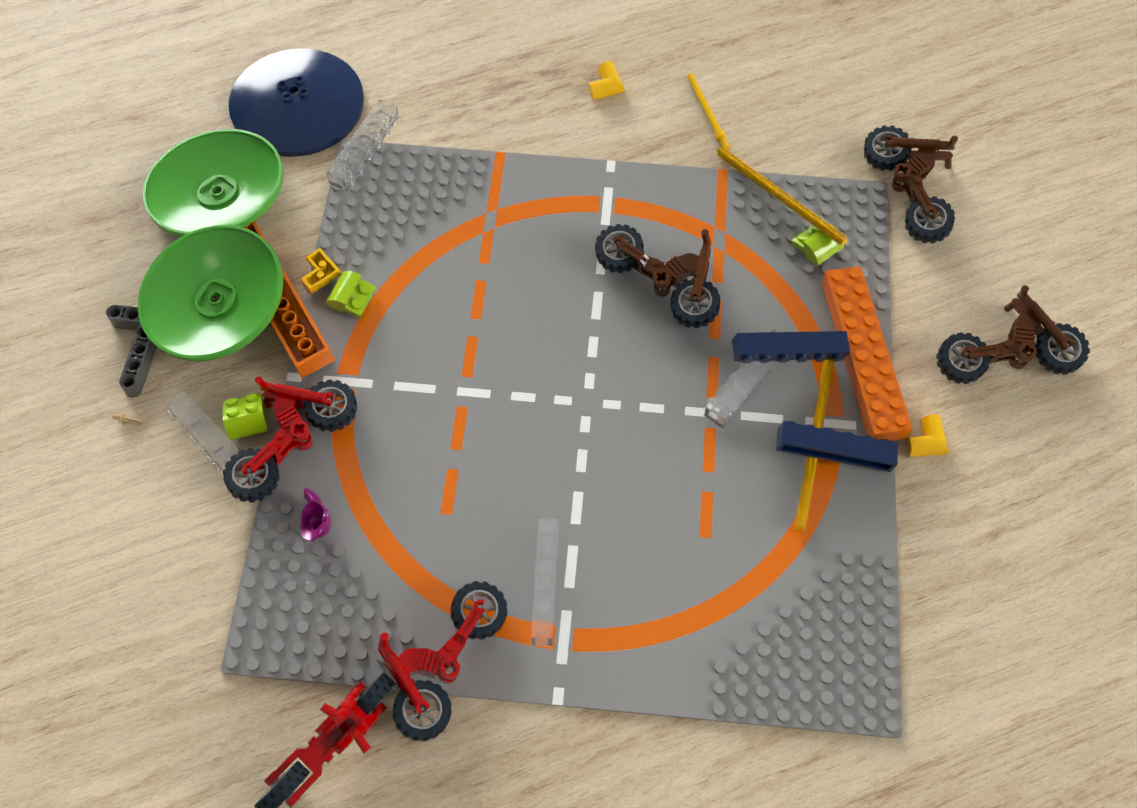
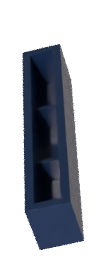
(790, 346)
(837, 446)

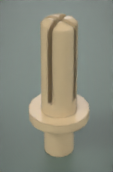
(124, 418)

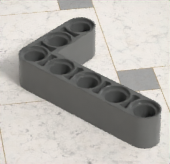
(127, 318)

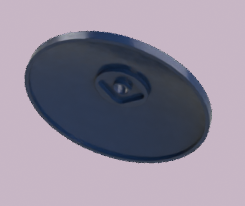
(302, 122)

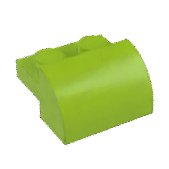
(816, 245)
(351, 294)

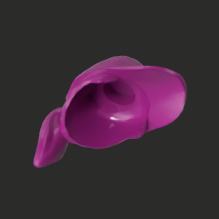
(314, 517)

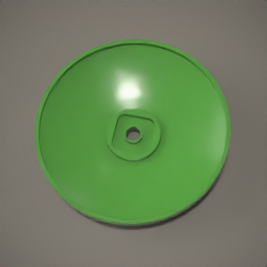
(186, 177)
(193, 270)

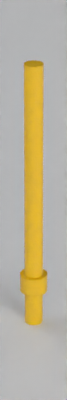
(719, 134)

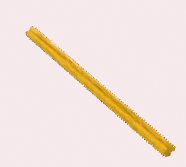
(782, 196)
(811, 462)

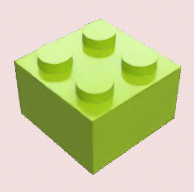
(245, 416)

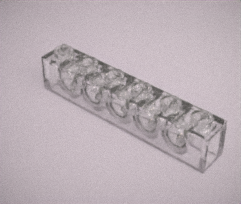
(363, 145)

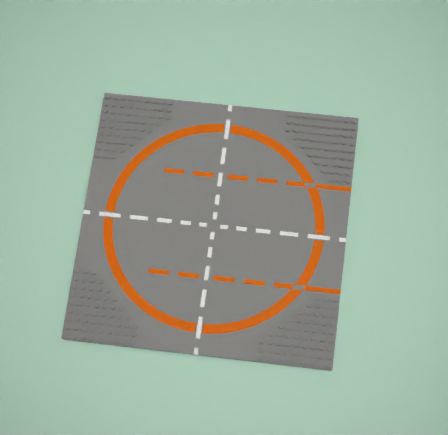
(534, 385)

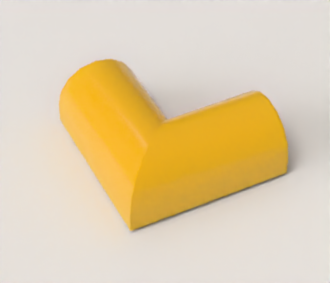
(608, 85)
(323, 273)
(933, 439)

